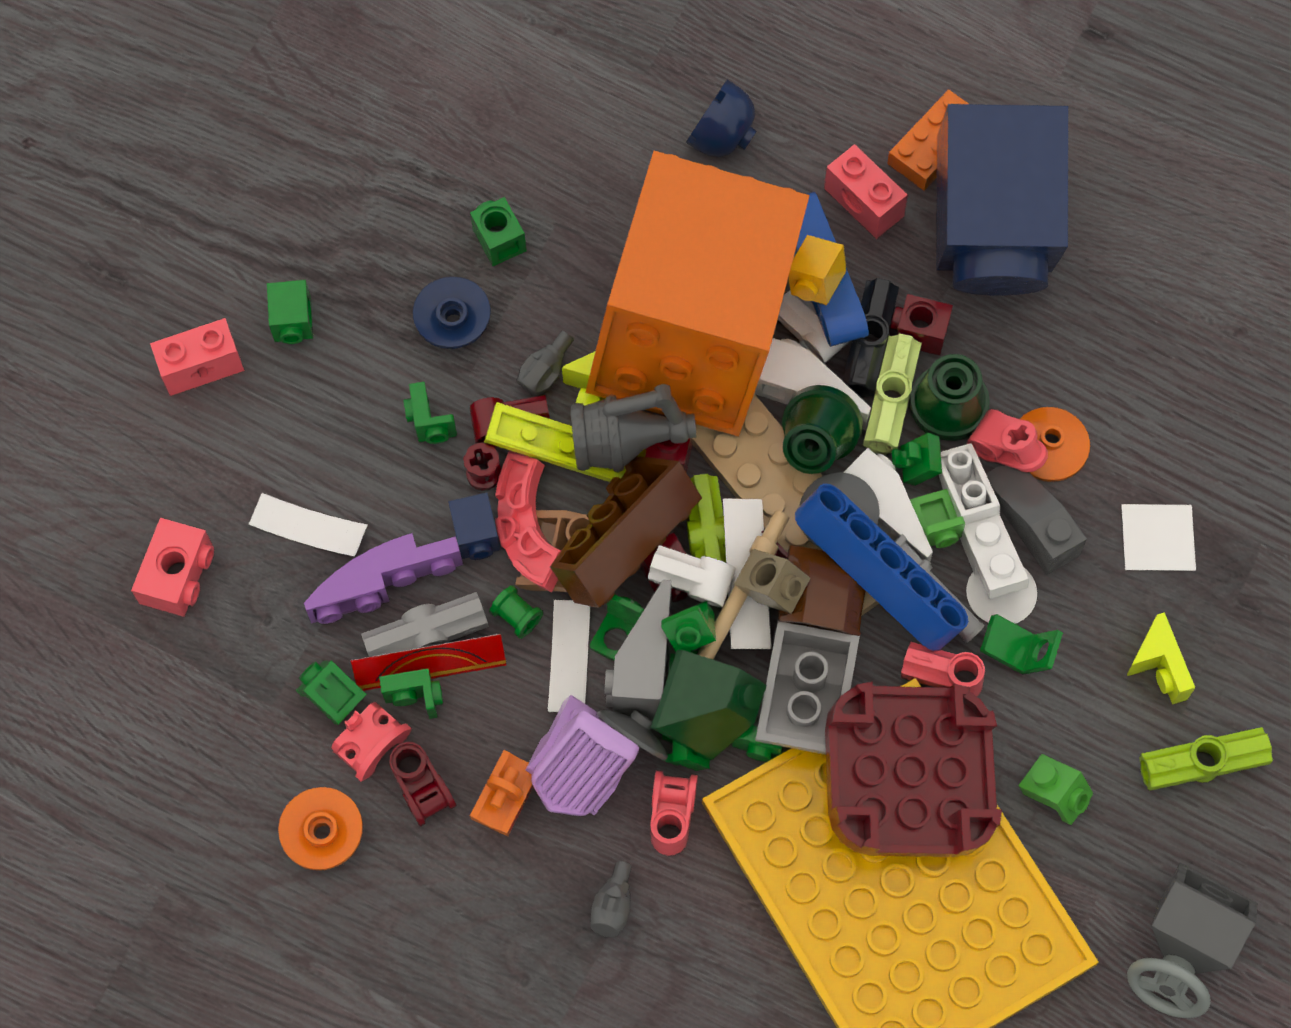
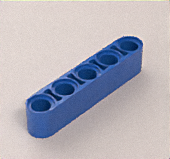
(843, 315)
(881, 567)

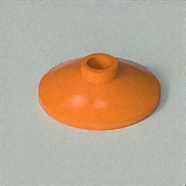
(1071, 450)
(315, 809)

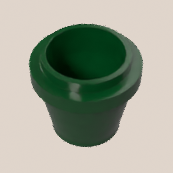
(948, 411)
(819, 428)

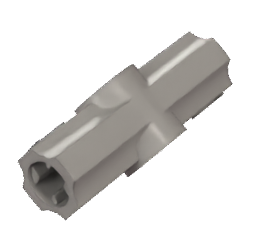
(427, 626)

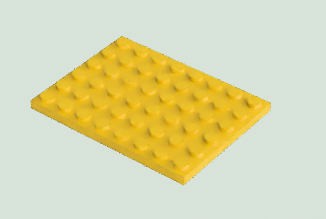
(896, 934)

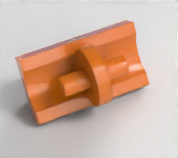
(503, 794)

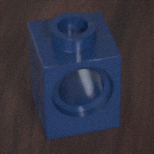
(474, 526)

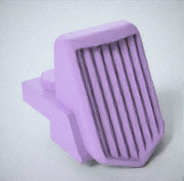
(579, 761)

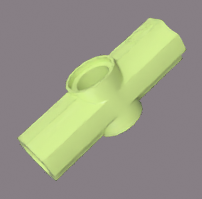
(889, 413)

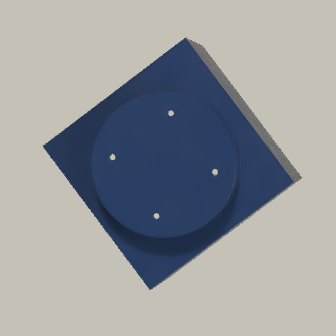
(1002, 196)

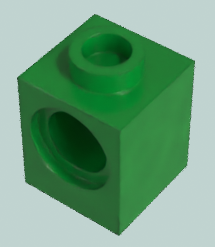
(502, 244)
(290, 311)

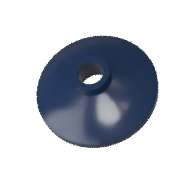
(446, 298)

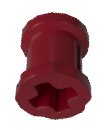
(475, 475)

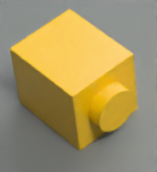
(817, 270)

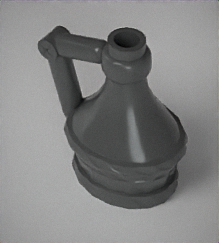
(617, 431)

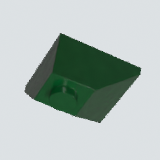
(707, 704)

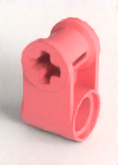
(1008, 442)
(672, 804)

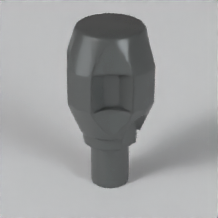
(544, 366)
(612, 903)

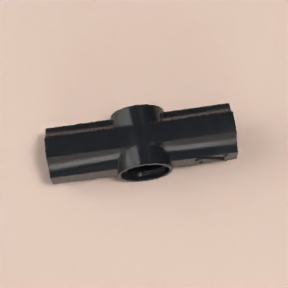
(864, 356)

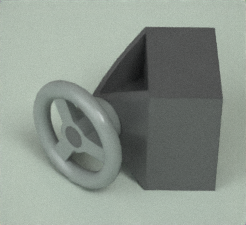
(1198, 931)

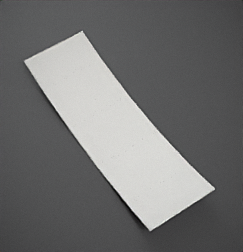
(307, 526)
(569, 653)

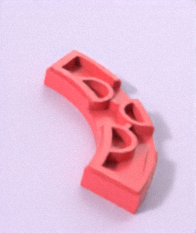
(518, 521)

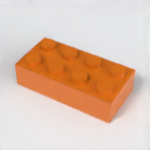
(917, 151)

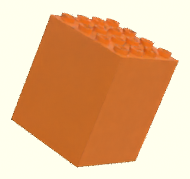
(698, 290)

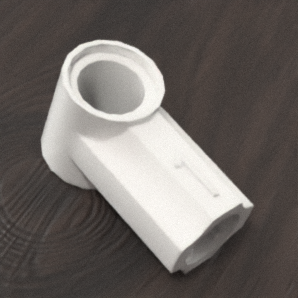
(803, 322)
(702, 578)

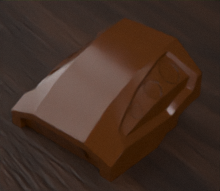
(831, 597)

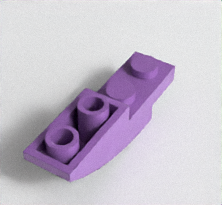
(364, 579)

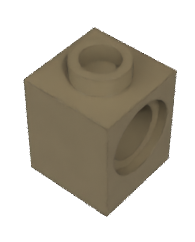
(772, 581)

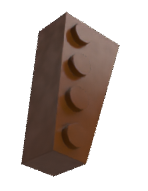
(625, 529)

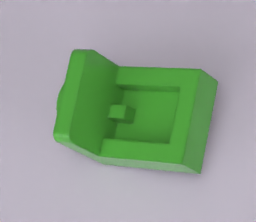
(938, 518)
(1057, 787)

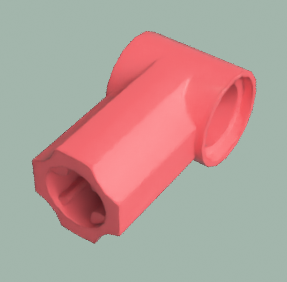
(939, 667)

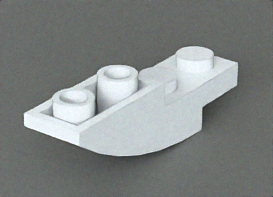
(984, 533)

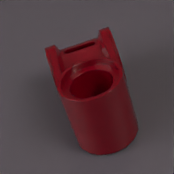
(422, 789)

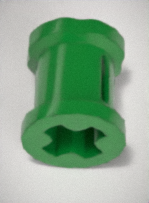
(516, 611)

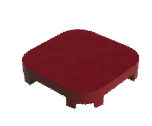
(911, 771)

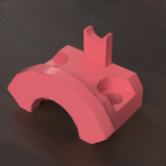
(369, 739)

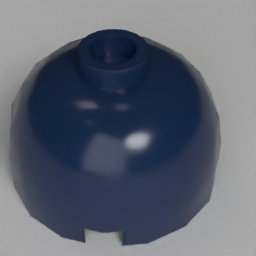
(725, 123)

